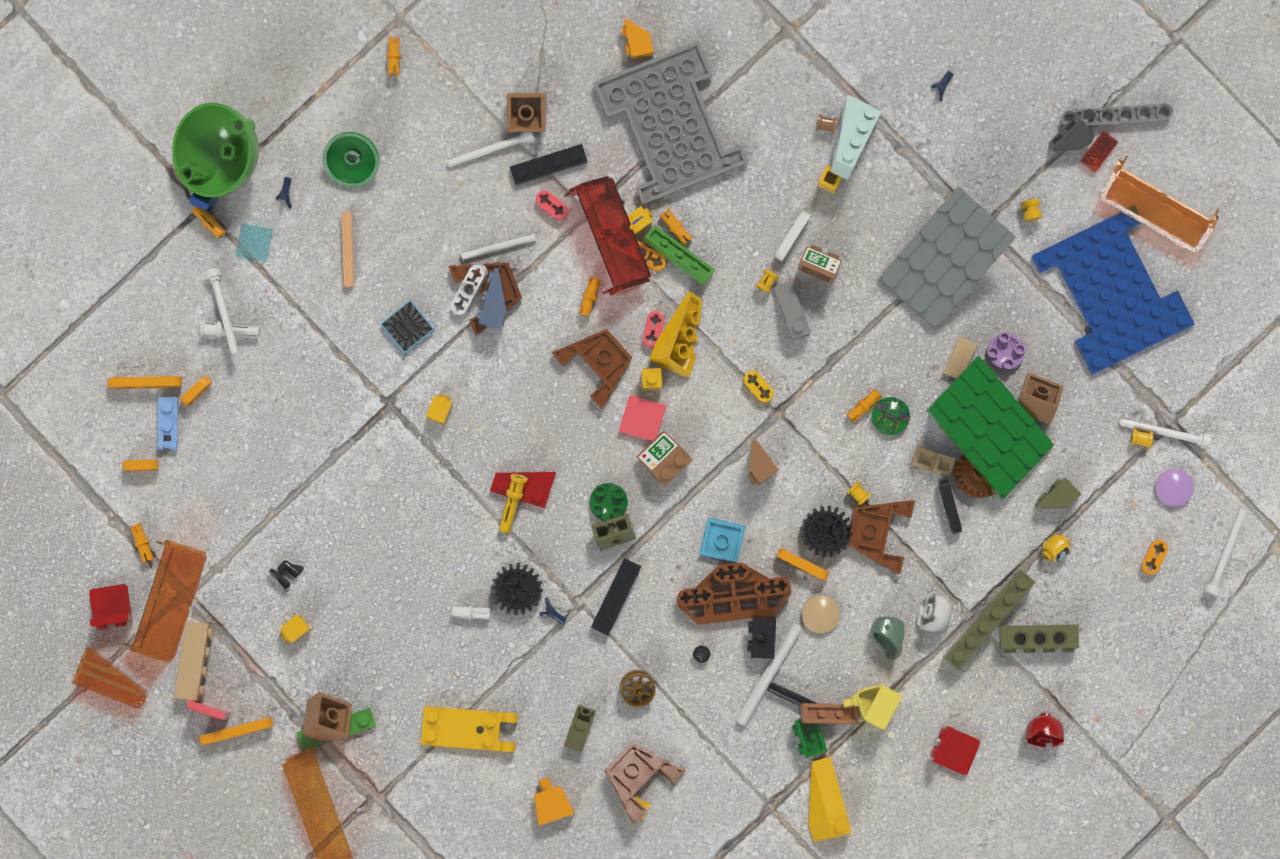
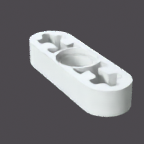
(792, 235)
(468, 303)

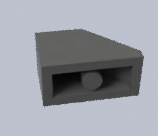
(1073, 136)

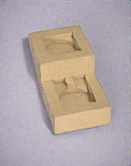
(960, 357)
(933, 461)

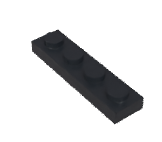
(548, 164)
(616, 596)

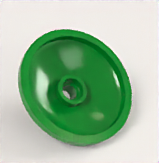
(345, 168)

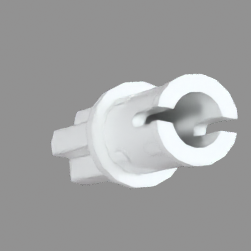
(471, 612)

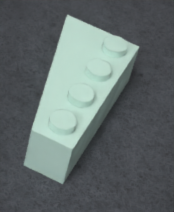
(854, 131)

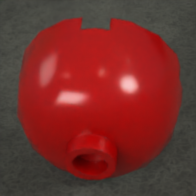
(1044, 730)

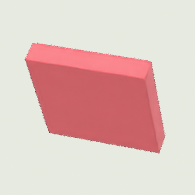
(642, 418)
(208, 710)

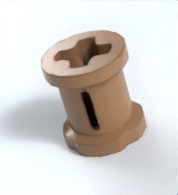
(826, 123)

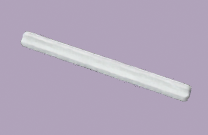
(769, 674)

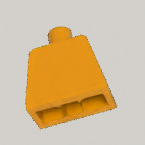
(551, 803)

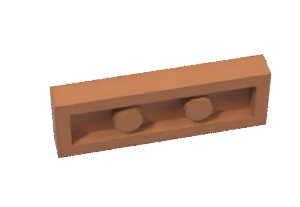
(828, 714)

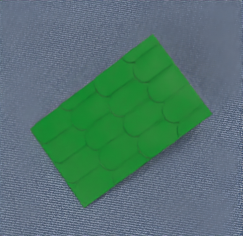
(990, 427)

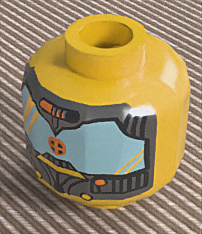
(1056, 548)

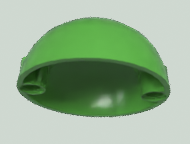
(219, 142)

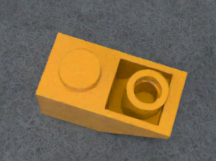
(638, 39)

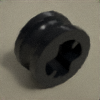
(698, 659)

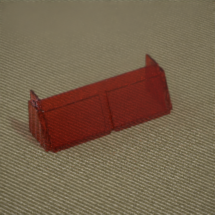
(612, 234)

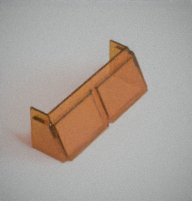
(1157, 209)
(169, 601)
(316, 806)

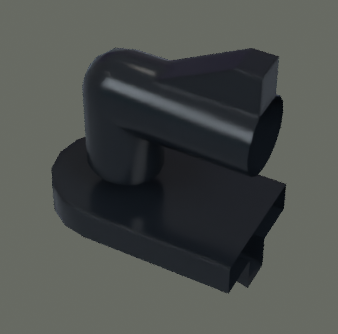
(293, 569)

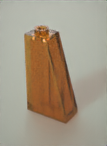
(106, 679)

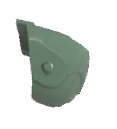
(889, 635)

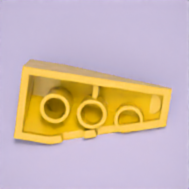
(676, 343)
(826, 806)

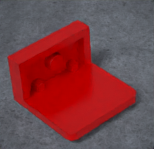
(110, 606)
(955, 750)

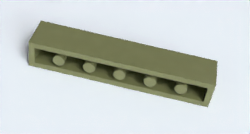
(989, 619)

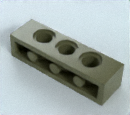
(1069, 633)

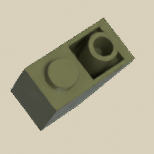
(1060, 496)
(580, 728)

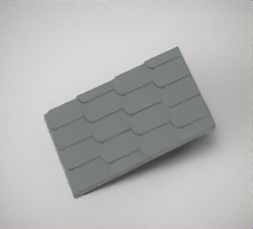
(946, 258)

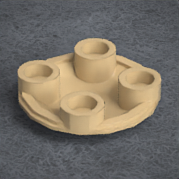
(820, 614)

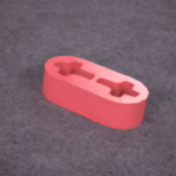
(554, 202)
(648, 328)

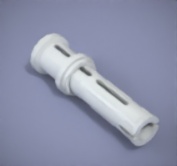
(217, 329)

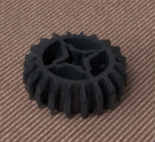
(838, 519)
(501, 583)

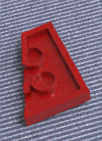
(534, 491)

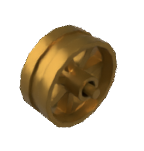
(637, 688)

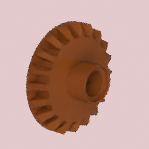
(970, 481)

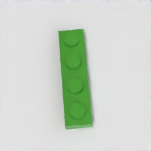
(678, 255)
(358, 722)

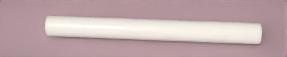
(498, 247)

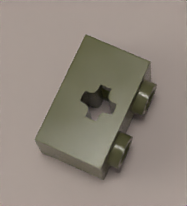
(613, 532)

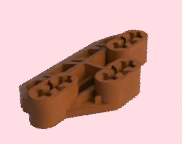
(735, 591)

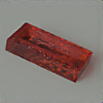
(1099, 151)

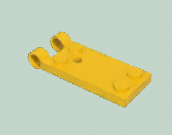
(459, 728)

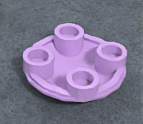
(1006, 351)
(1174, 487)

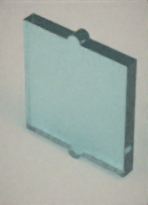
(254, 242)

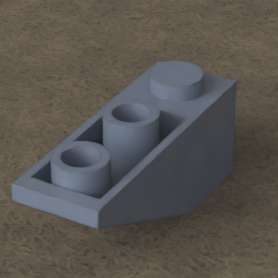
(494, 308)

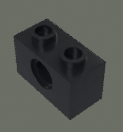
(764, 648)

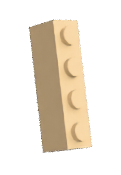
(192, 661)

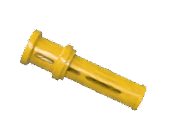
(514, 495)

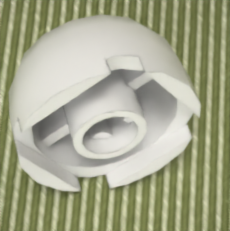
(935, 613)

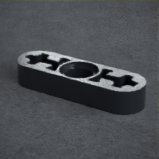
(950, 506)

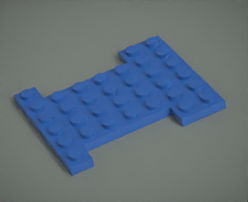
(1113, 293)

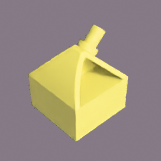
(875, 704)

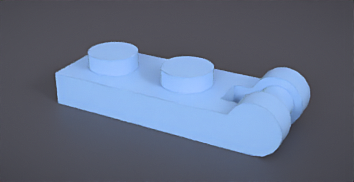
(167, 423)

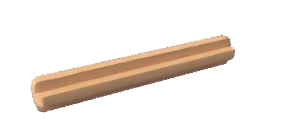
(347, 249)

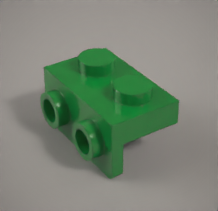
(810, 738)

